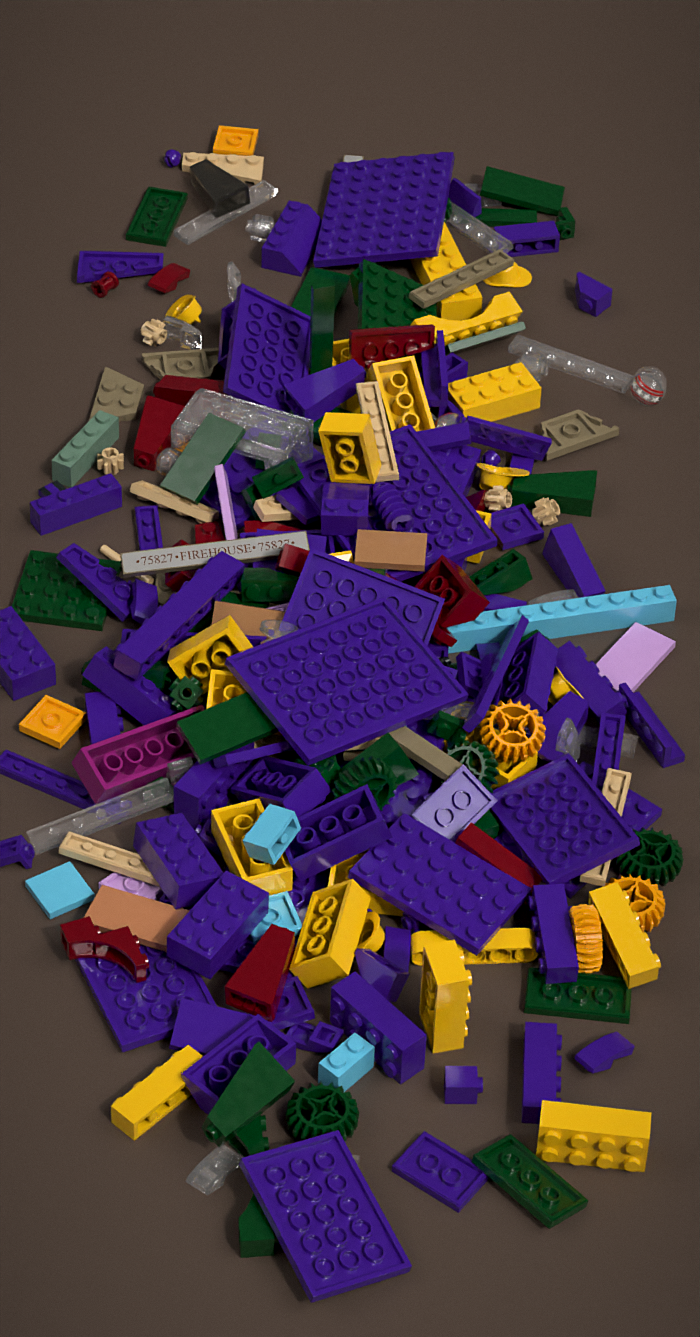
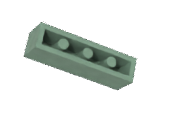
(83, 448)

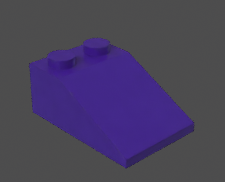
(344, 508)

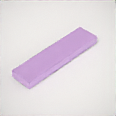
(225, 502)

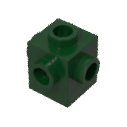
(181, 702)

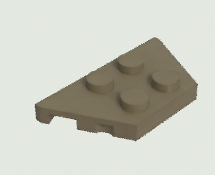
(184, 363)
(118, 396)
(574, 432)

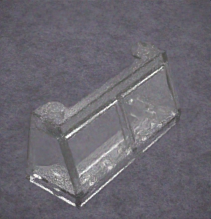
(269, 432)

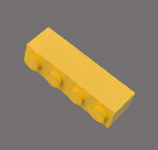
(623, 935)
(154, 1096)

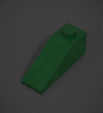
(503, 574)

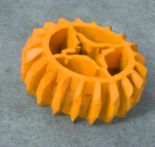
(512, 738)
(644, 899)
(587, 937)

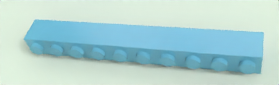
(570, 616)

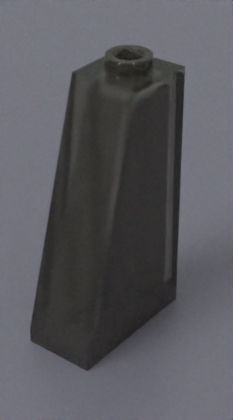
(218, 188)

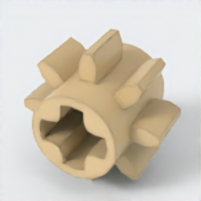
(153, 332)
(110, 461)
(497, 499)
(546, 511)

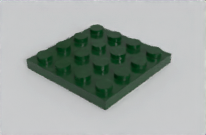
(56, 597)

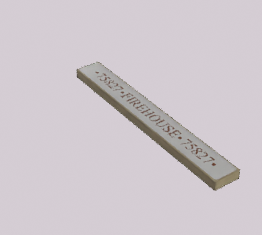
(197, 555)

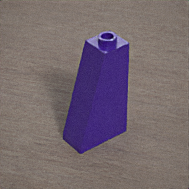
(323, 390)
(571, 563)
(570, 707)

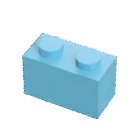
(271, 834)
(347, 1063)

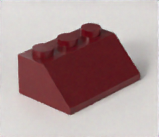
(461, 595)

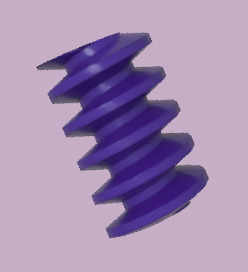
(392, 508)

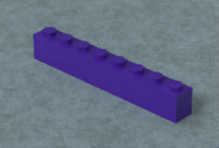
(178, 615)

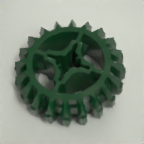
(469, 755)
(371, 772)
(649, 855)
(320, 1107)

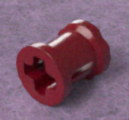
(104, 284)

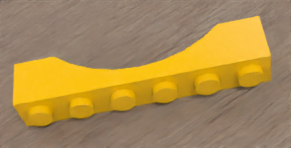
(498, 313)

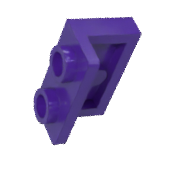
(473, 671)

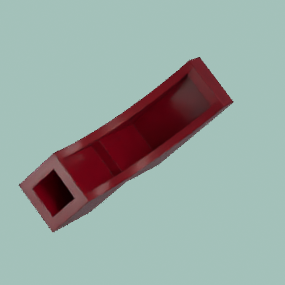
(119, 946)

